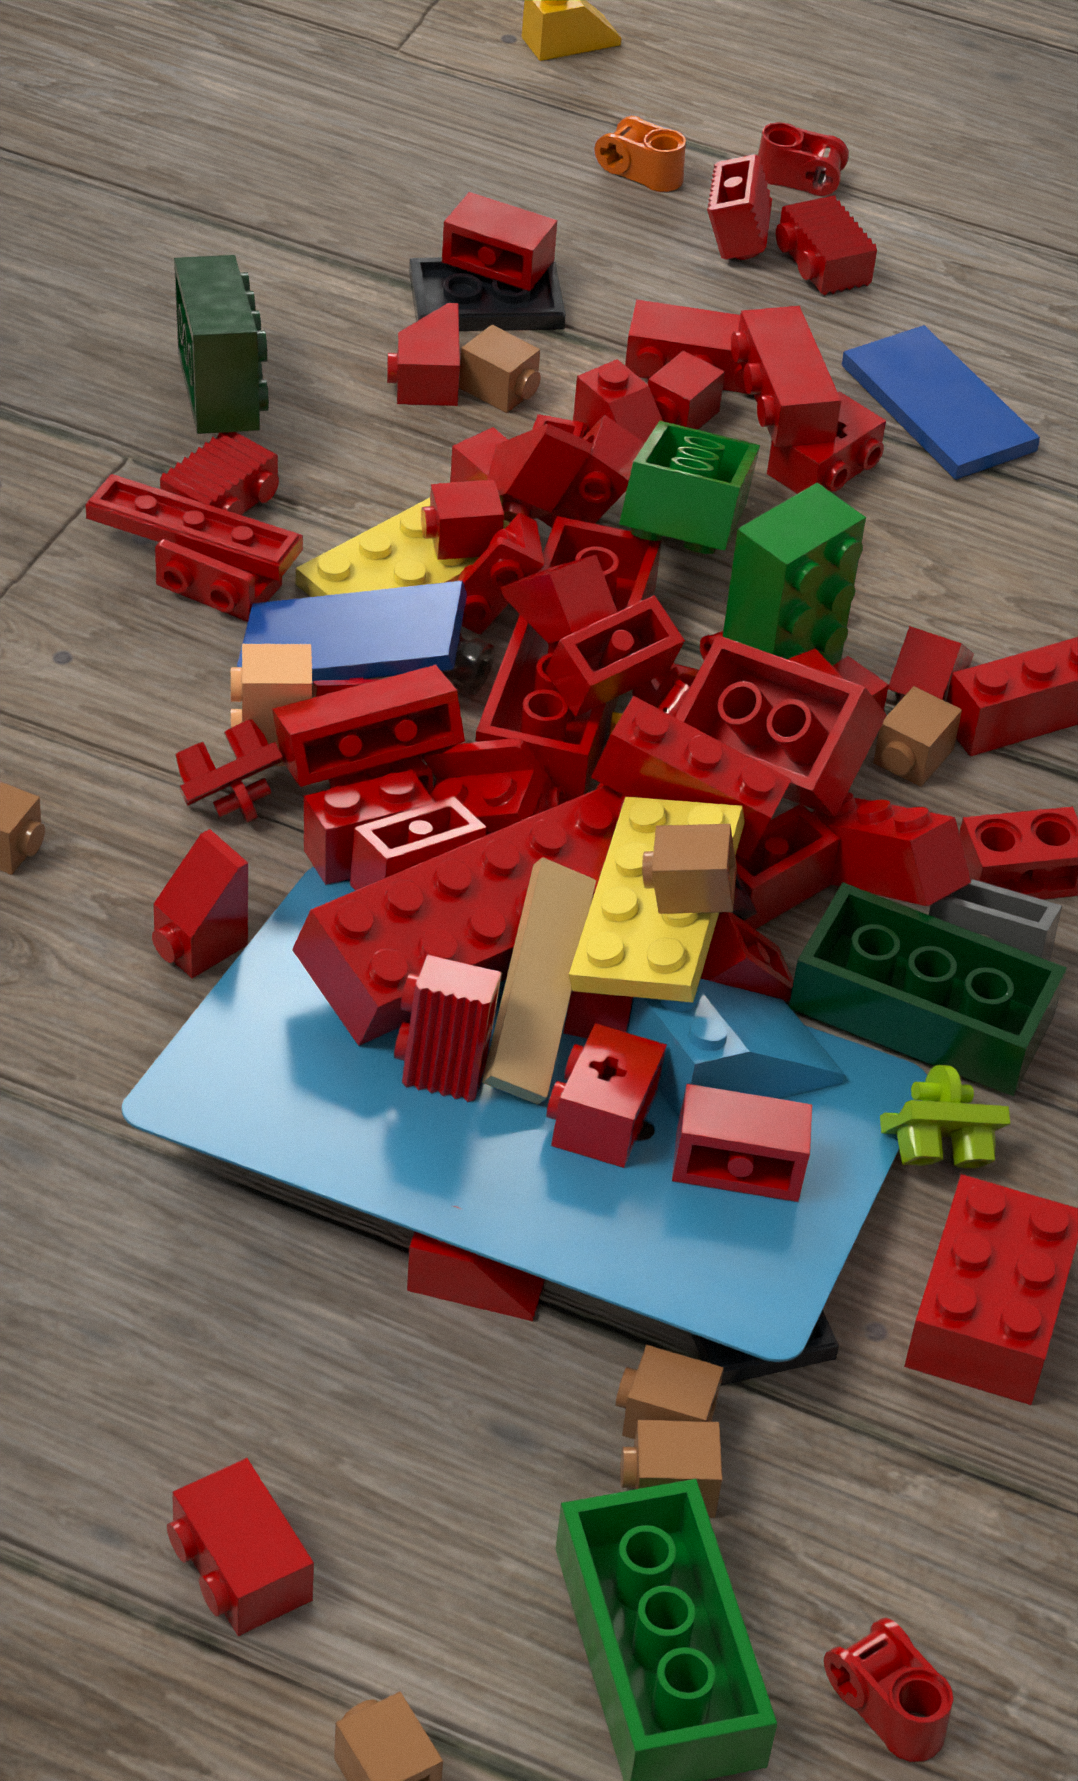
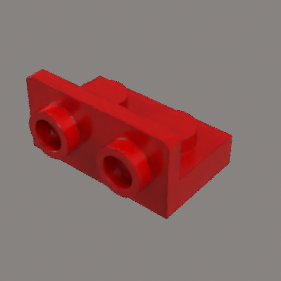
(510, 557)
(210, 580)
(490, 778)

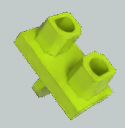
(945, 1113)

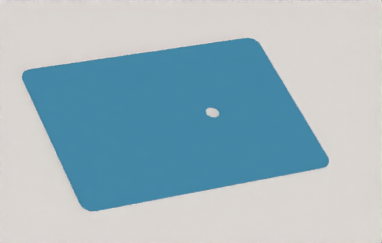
(289, 1094)

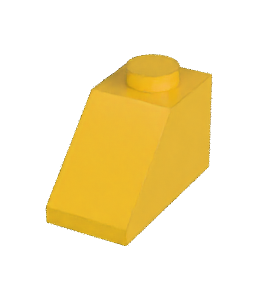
(565, 28)

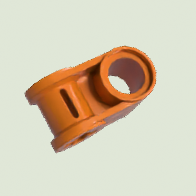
(644, 154)

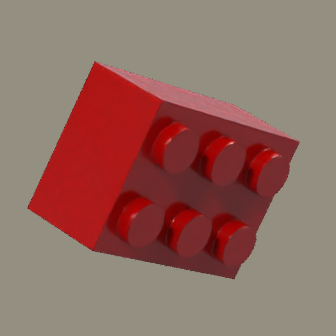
(786, 719)
(994, 1289)

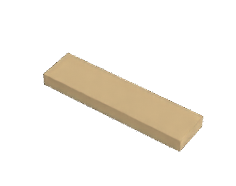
(538, 982)

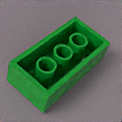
(689, 487)
(796, 576)
(664, 1635)

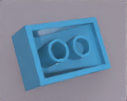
(732, 1044)

